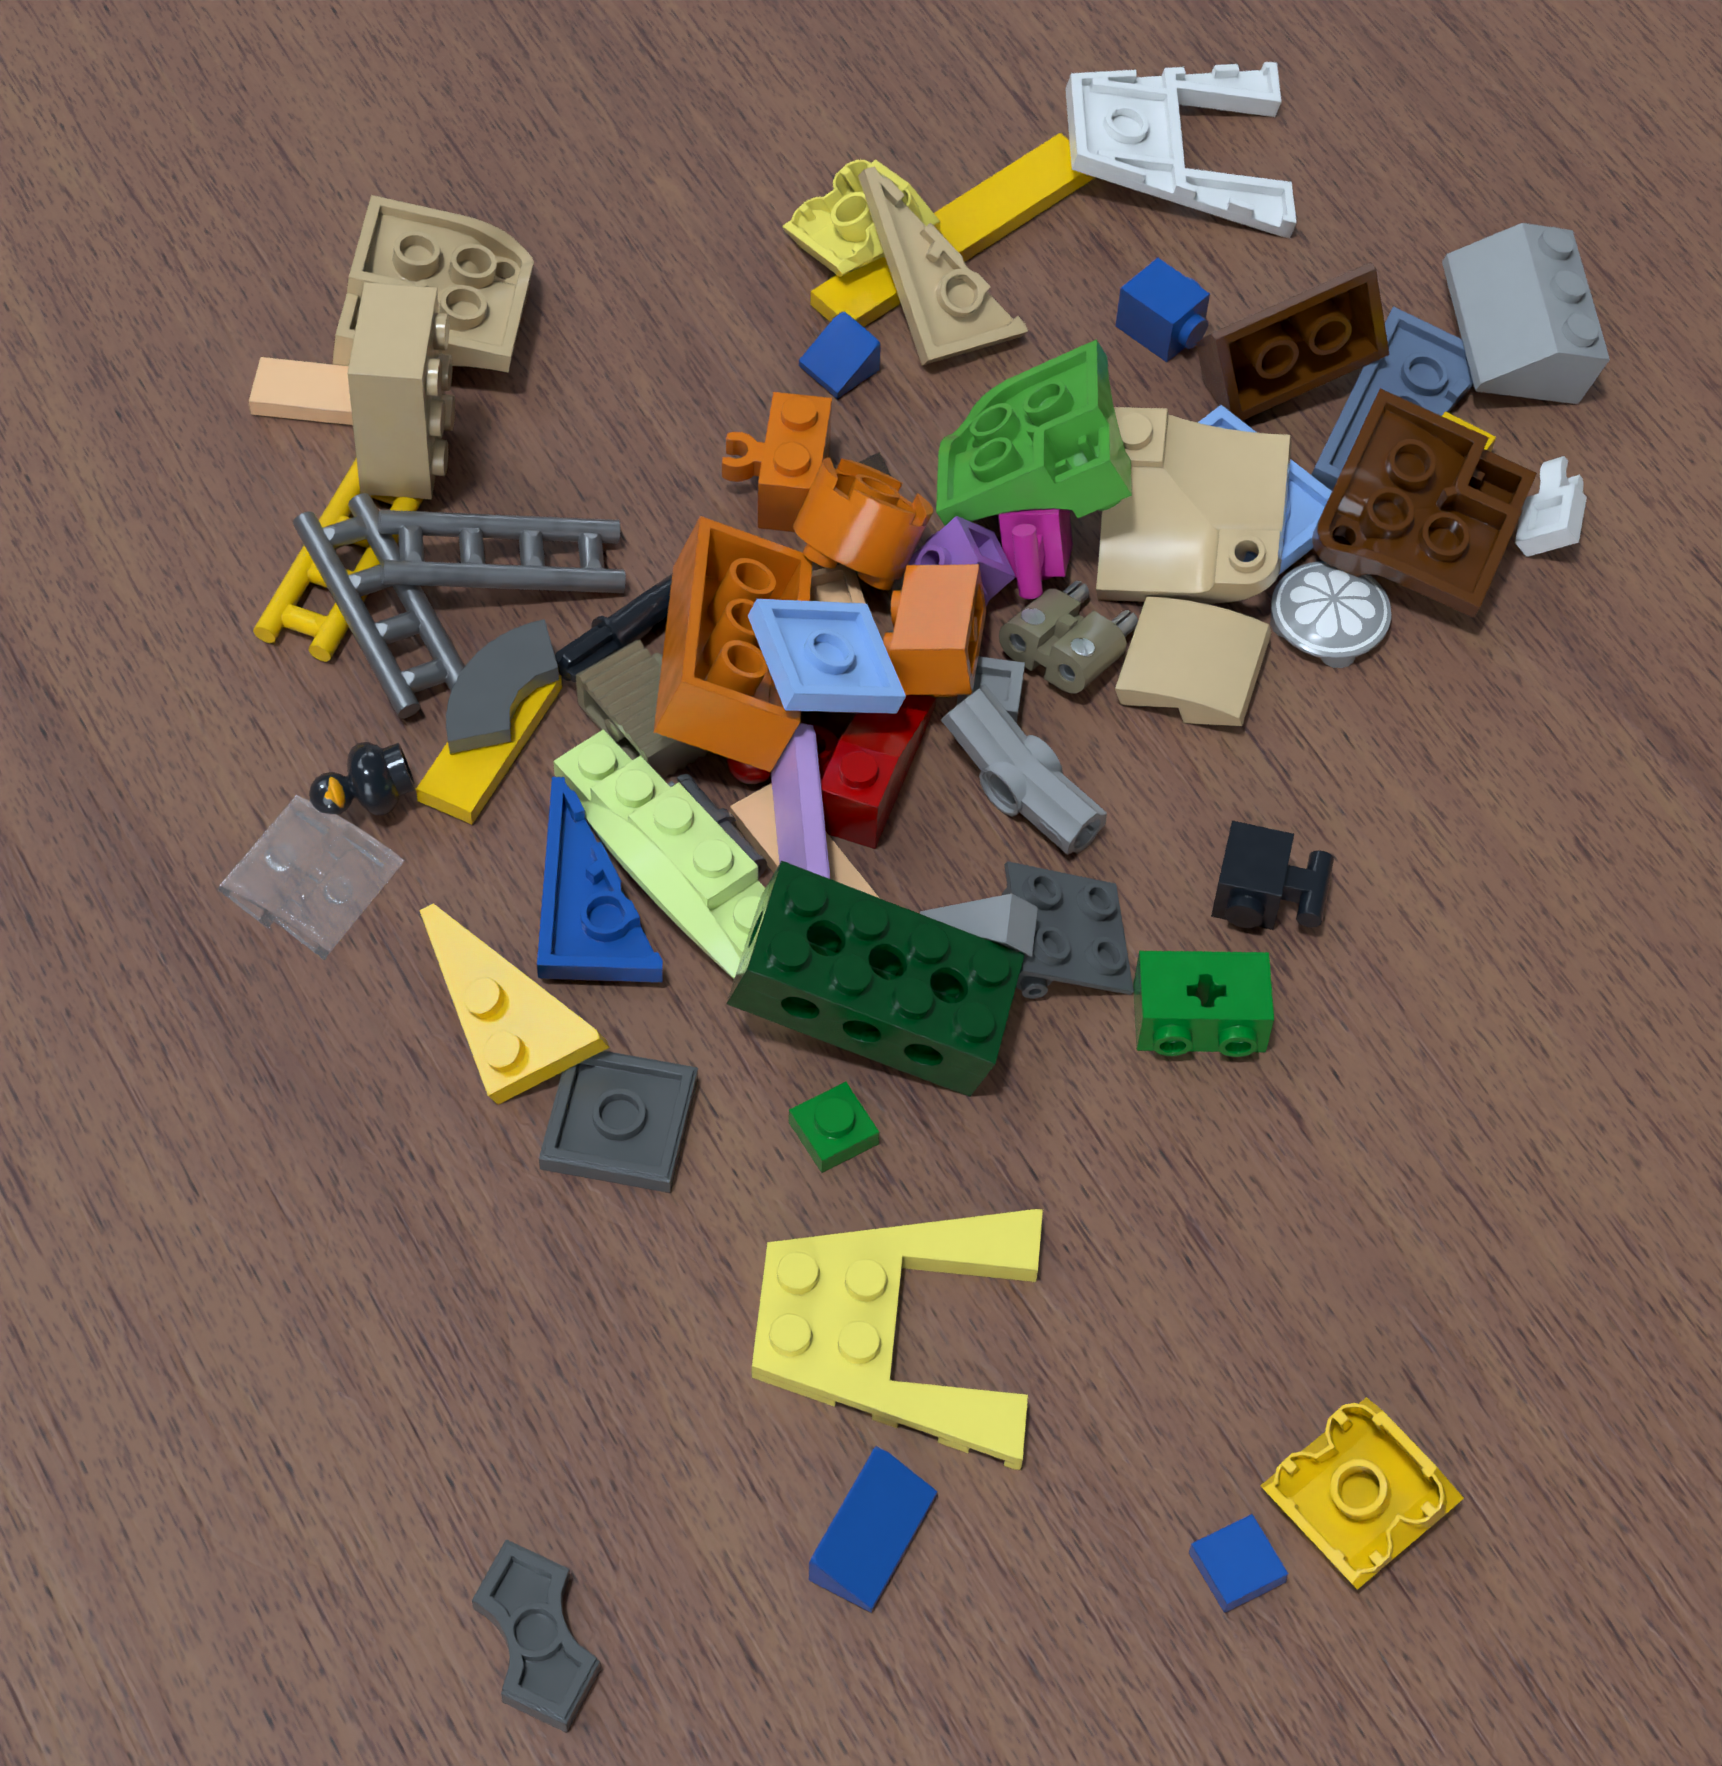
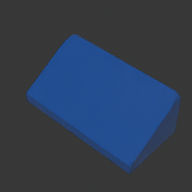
(871, 1530)

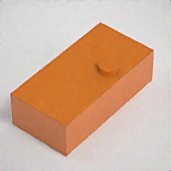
(712, 669)

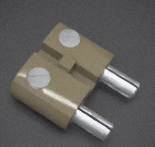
(1063, 641)

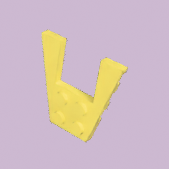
(834, 1313)

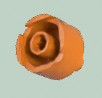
(861, 522)

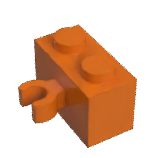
(787, 460)
(937, 629)

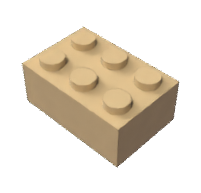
(400, 390)

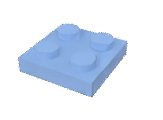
(826, 656)

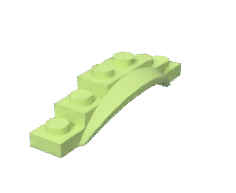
(667, 846)

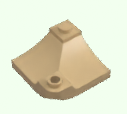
(460, 259)
(1194, 511)

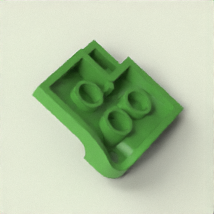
(1038, 444)

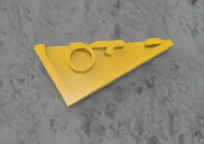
(510, 1021)

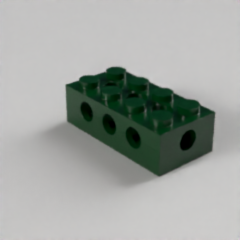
(876, 979)

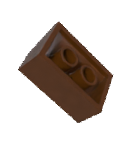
(1296, 344)

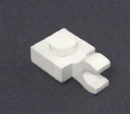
(1554, 514)

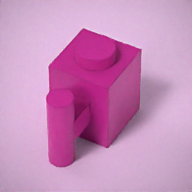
(1036, 546)

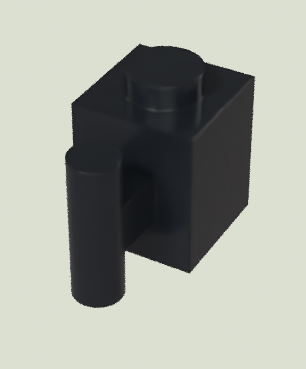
(1258, 876)

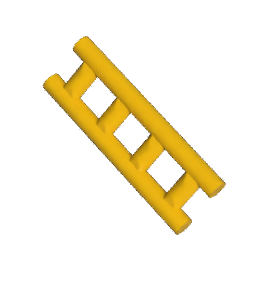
(282, 607)

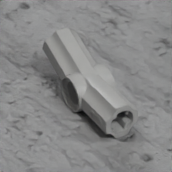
(1023, 773)

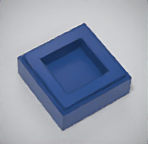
(1238, 1563)

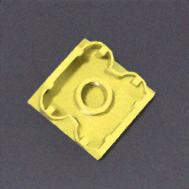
(840, 225)

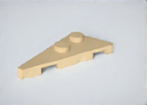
(939, 295)

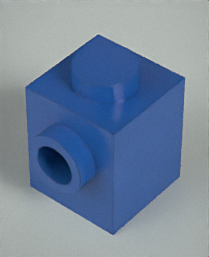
(1163, 310)

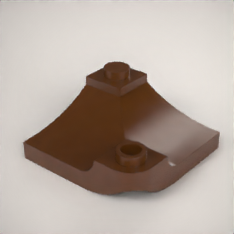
(1422, 505)

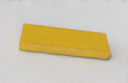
(467, 779)

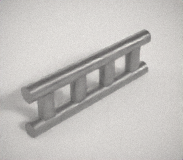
(474, 572)
(373, 636)

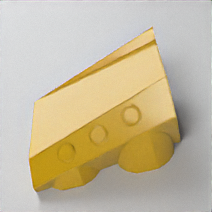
(1362, 1491)

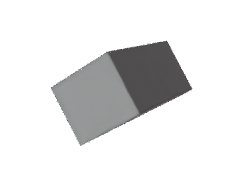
(998, 919)

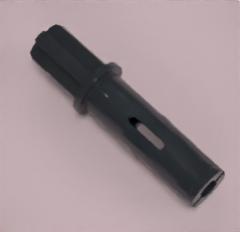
(616, 631)

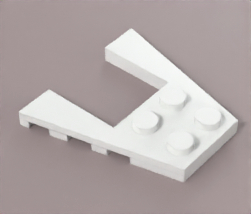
(1132, 136)

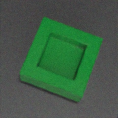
(833, 1127)

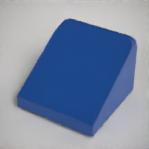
(842, 355)

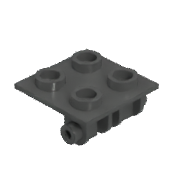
(1076, 931)

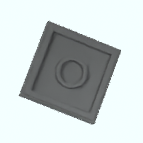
(620, 1120)

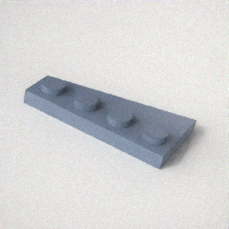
(1422, 367)

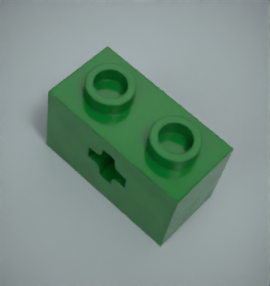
(1203, 1002)

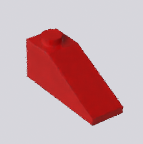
(871, 769)

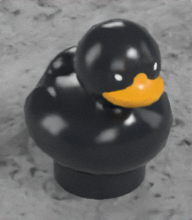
(374, 778)

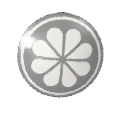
(1330, 612)

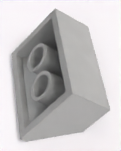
(1527, 314)

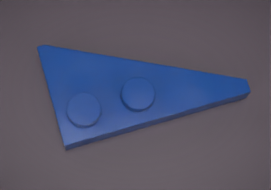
(585, 917)

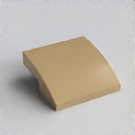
(1193, 660)

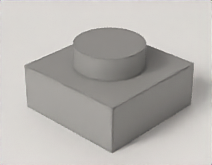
(1003, 679)

